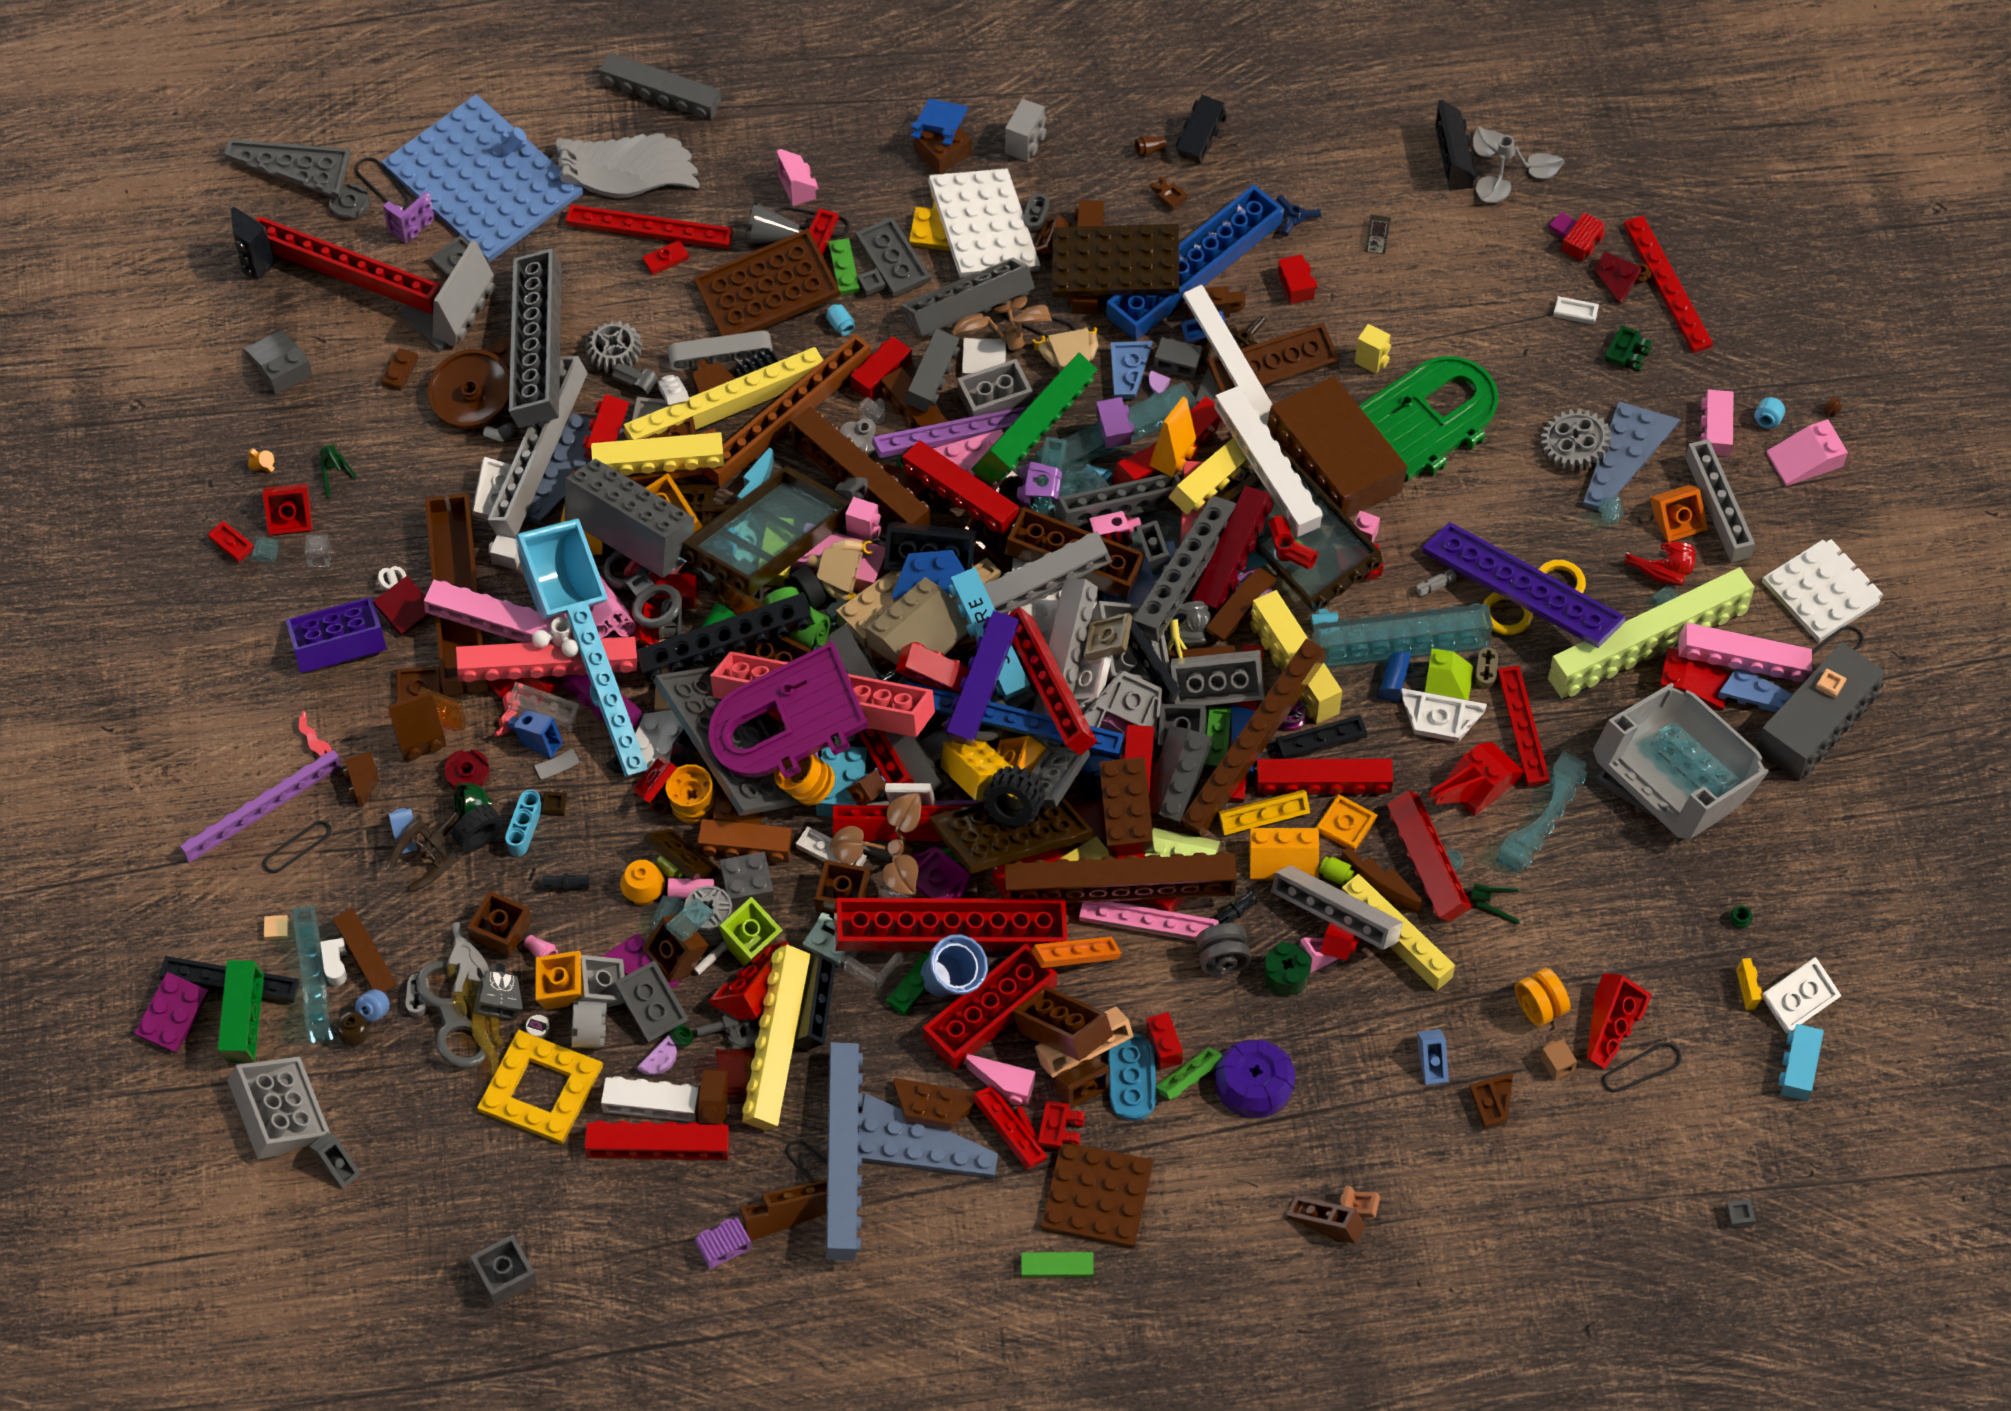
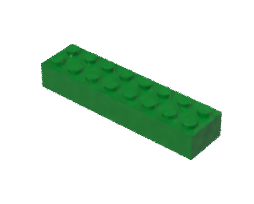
(1035, 420)

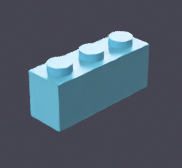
(1800, 1062)

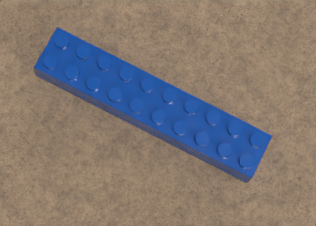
(1202, 259)

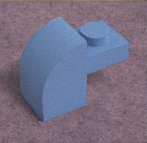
(399, 820)

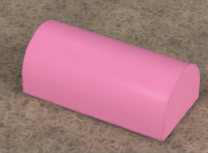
(683, 887)

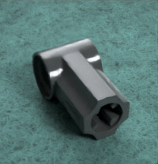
(639, 381)

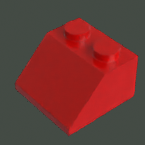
(287, 508)

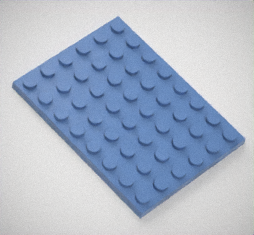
(476, 184)

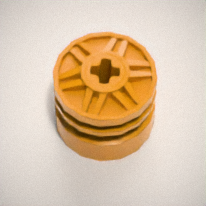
(811, 784)
(691, 794)

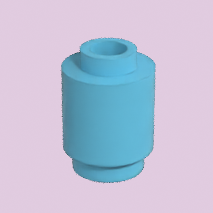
(840, 319)

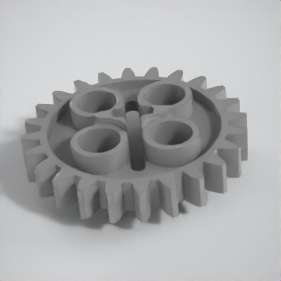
(1572, 439)

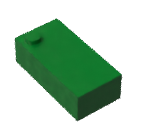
(241, 1011)

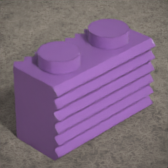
(722, 1243)

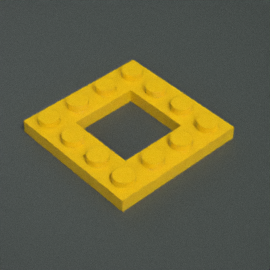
(555, 1125)

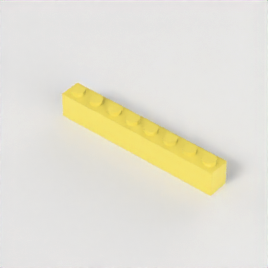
(775, 1038)

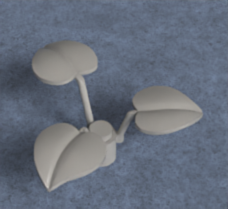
(1489, 142)

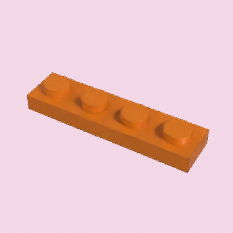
(1076, 952)

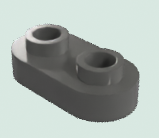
(1035, 216)

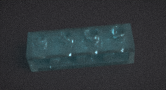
(1693, 760)

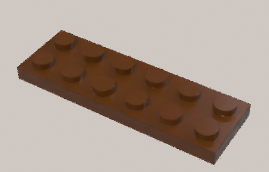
(1282, 357)

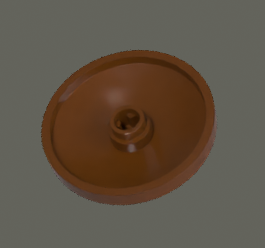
(469, 389)

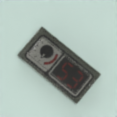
(1377, 234)

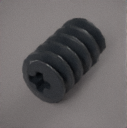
(755, 363)

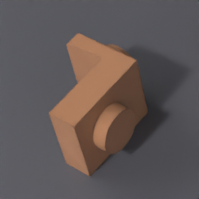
(1364, 1202)

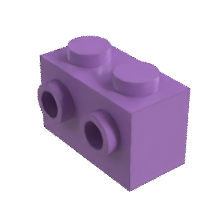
(1114, 422)

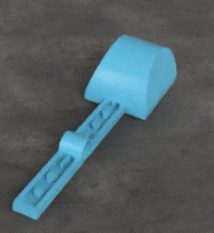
(566, 581)

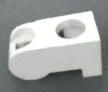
(333, 966)

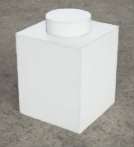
(504, 552)

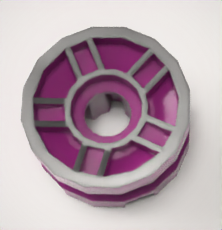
(1296, 721)

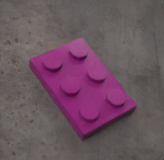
(172, 1012)

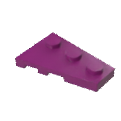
(634, 956)

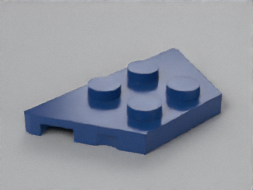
(935, 566)

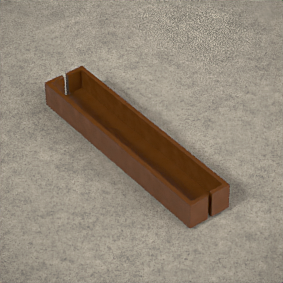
(454, 562)

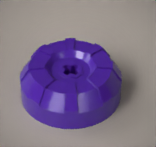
(1254, 1078)

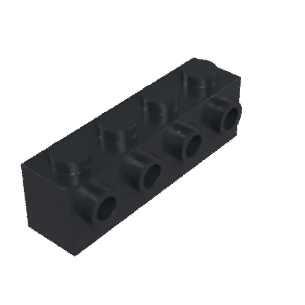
(815, 1003)

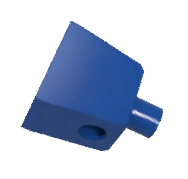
(537, 732)

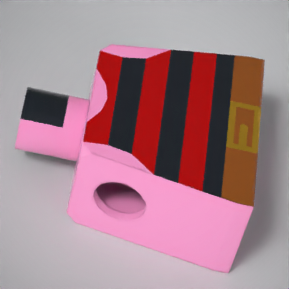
(1115, 527)

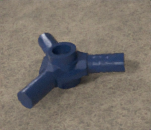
(1295, 214)

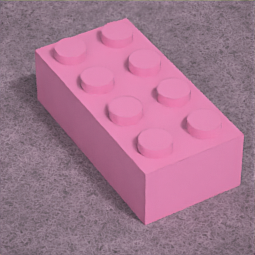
(969, 451)

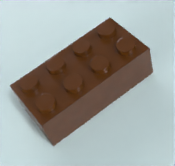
(1126, 806)
(1062, 1023)

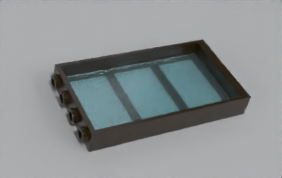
(767, 530)
(1342, 547)

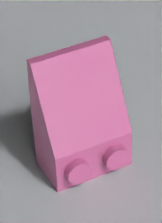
(1808, 453)

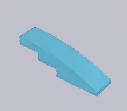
(757, 474)

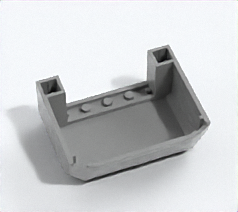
(1655, 783)

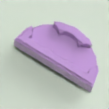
(660, 1058)

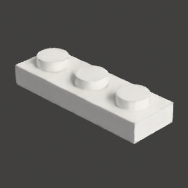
(672, 389)
(818, 845)

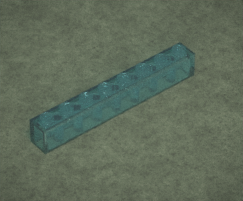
(1146, 417)

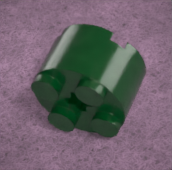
(1287, 969)

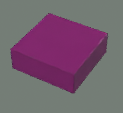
(1562, 224)

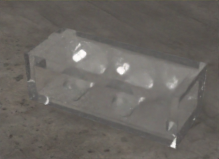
(537, 701)

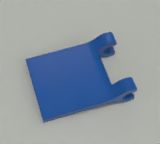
(939, 118)

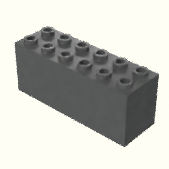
(628, 517)
(1814, 720)

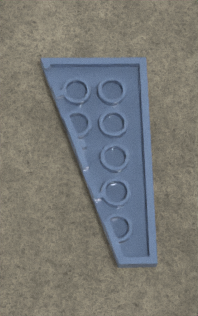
(1634, 440)
(565, 458)
(912, 1145)

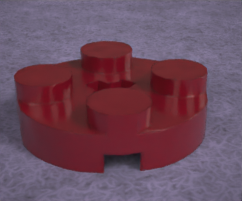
(458, 760)

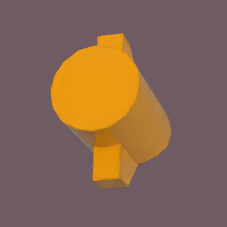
(261, 460)

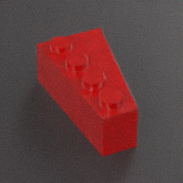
(1137, 466)

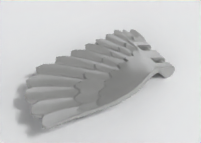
(626, 165)

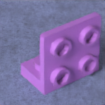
(408, 223)

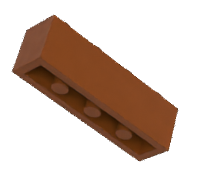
(741, 839)

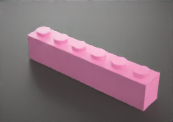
(484, 612)
(1745, 652)

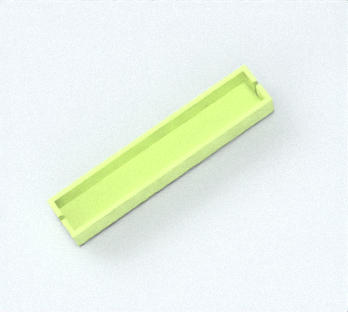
(1650, 633)

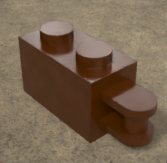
(1222, 300)

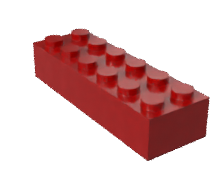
(987, 1010)

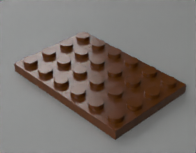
(767, 285)

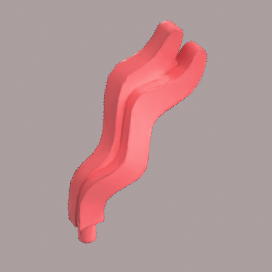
(504, 719)
(314, 744)

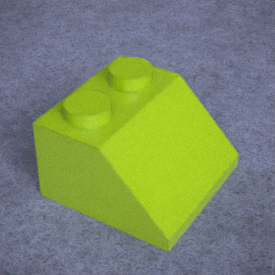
(748, 931)

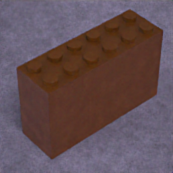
(1337, 446)

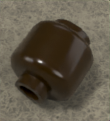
(352, 1028)

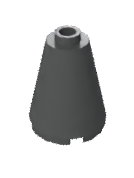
(767, 226)

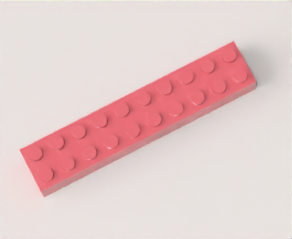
(885, 704)

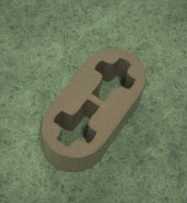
(1490, 668)

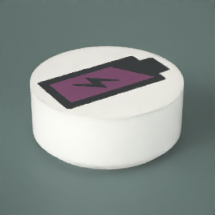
(538, 1026)

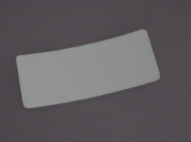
(557, 764)

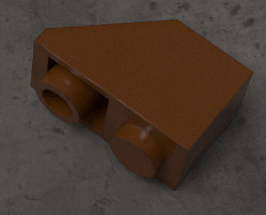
(363, 776)

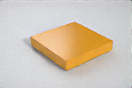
(1346, 822)

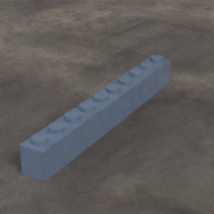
(842, 1152)

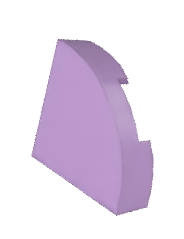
(1158, 382)

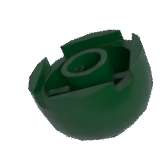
(469, 797)

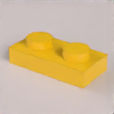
(1747, 979)

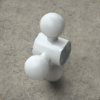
(560, 635)

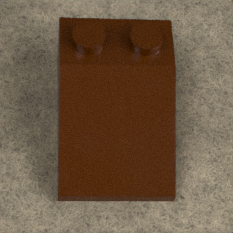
(417, 726)

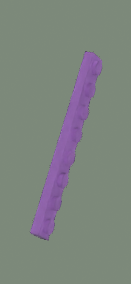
(945, 432)
(259, 807)

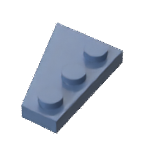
(1128, 366)
(1755, 690)

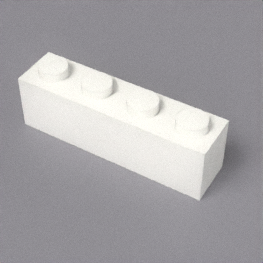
(650, 1099)

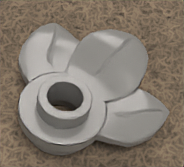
(861, 438)

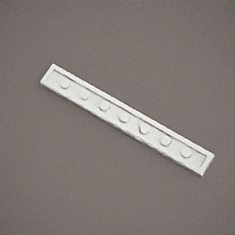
(1227, 350)

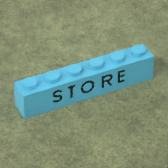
(975, 607)

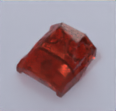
(738, 1068)

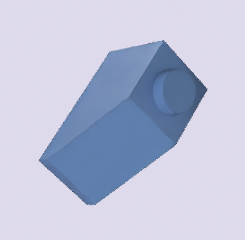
(1433, 1056)

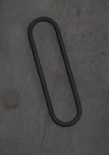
(303, 852)

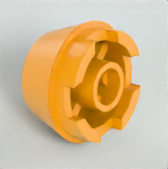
(642, 882)

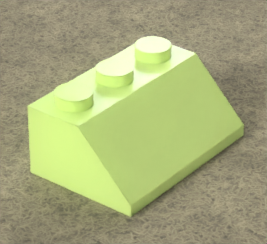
(1171, 843)

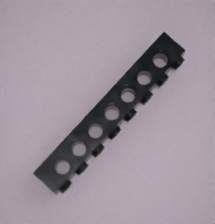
(714, 634)

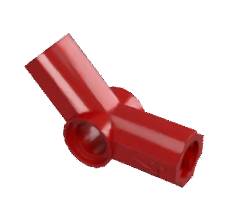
(1295, 551)

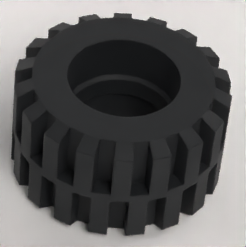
(1020, 784)

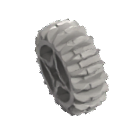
(611, 340)

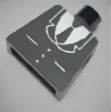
(498, 994)

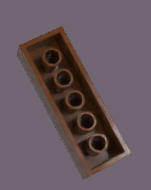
(1040, 534)

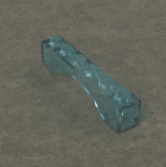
(1520, 845)
(312, 973)

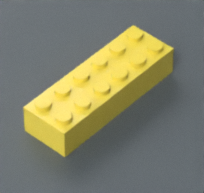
(1282, 638)

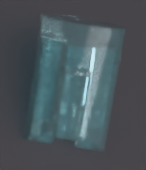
(1611, 510)

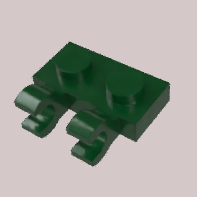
(1623, 345)

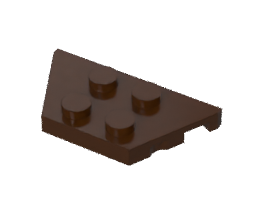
(932, 1104)

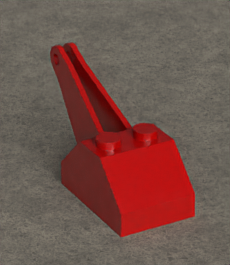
(1478, 778)

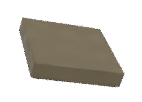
(1108, 636)

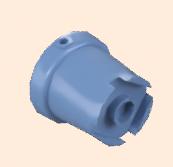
(954, 967)

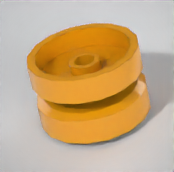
(1542, 997)

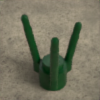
(331, 458)
(1482, 893)

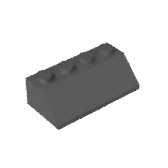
(1178, 772)

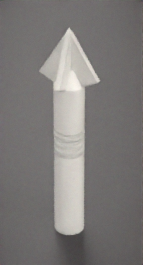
(710, 958)

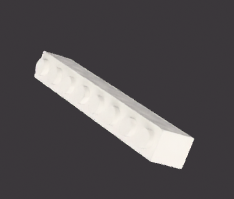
(1268, 461)

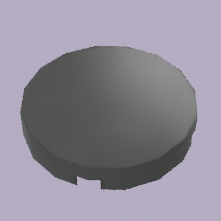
(353, 203)

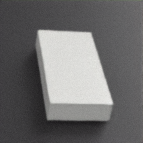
(1576, 310)

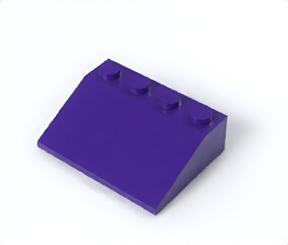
(336, 634)

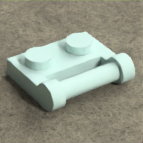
(822, 941)

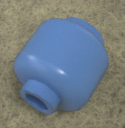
(372, 1005)

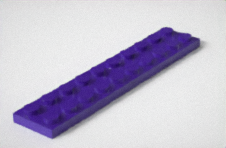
(1524, 585)

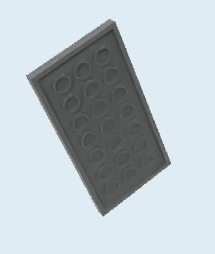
(693, 704)

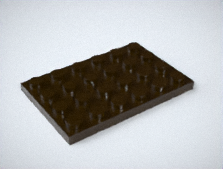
(1115, 260)
(986, 844)

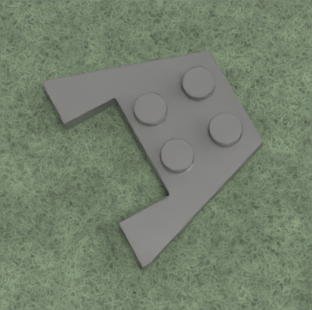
(1130, 700)

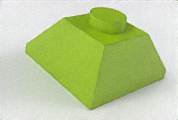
(1448, 675)

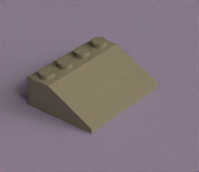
(920, 616)

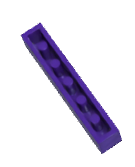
(982, 678)

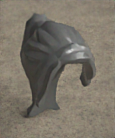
(1193, 628)

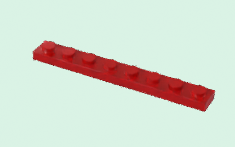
(649, 226)
(1668, 284)

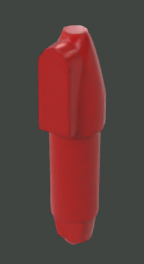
(1021, 1115)

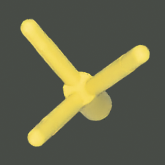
(1175, 637)

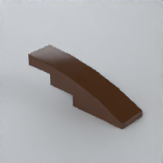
(1240, 604)
(1387, 884)
(364, 951)

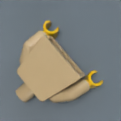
(1065, 346)
(839, 567)

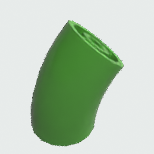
(810, 637)

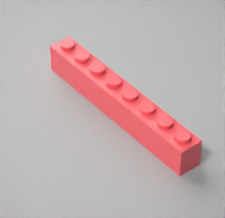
(527, 660)

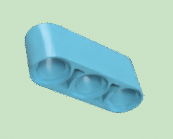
(524, 832)

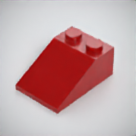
(1695, 676)

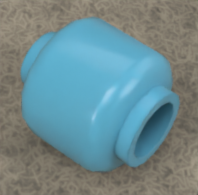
(1769, 413)

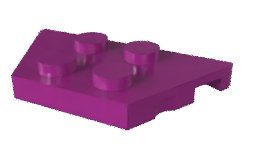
(939, 875)

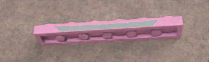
(1145, 919)

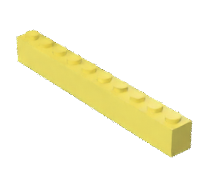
(728, 397)

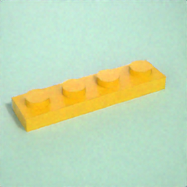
(1264, 812)

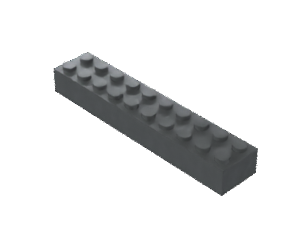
(535, 338)

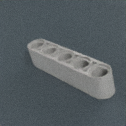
(718, 349)

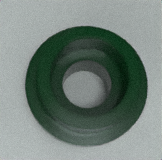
(1741, 911)
(681, 1036)

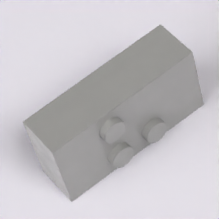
(1219, 678)

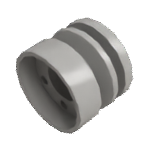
(720, 903)

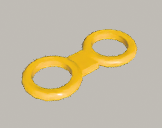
(1528, 616)

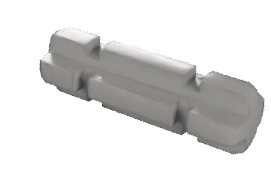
(1436, 582)

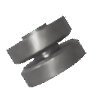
(1223, 949)

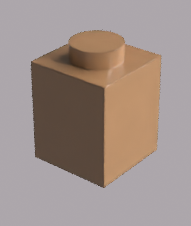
(1558, 1059)

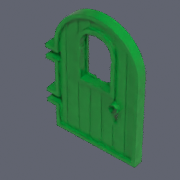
(1420, 431)

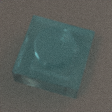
(831, 611)

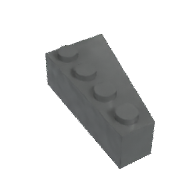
(931, 370)

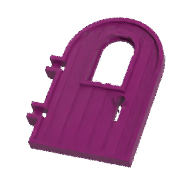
(810, 714)

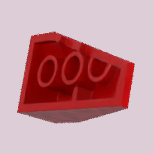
(746, 993)
(1615, 1011)

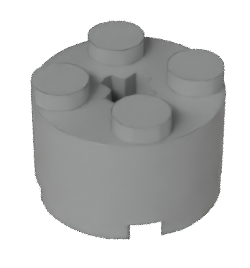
(588, 1024)

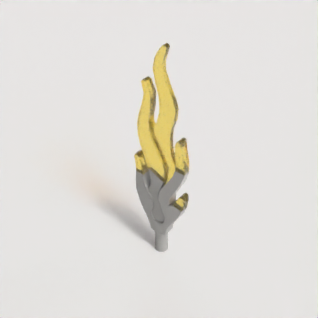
(468, 964)

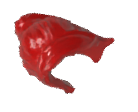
(1671, 569)

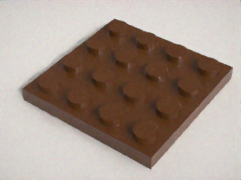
(1097, 1195)

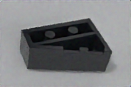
(1201, 128)

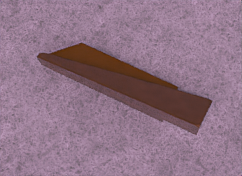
(784, 1209)

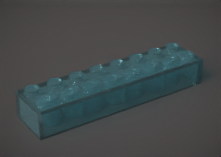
(1414, 632)

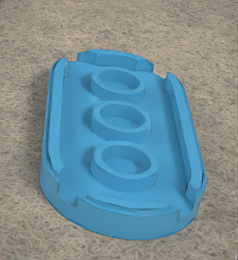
(1132, 1078)

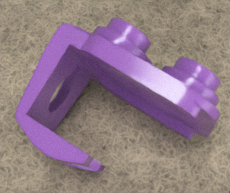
(1031, 489)

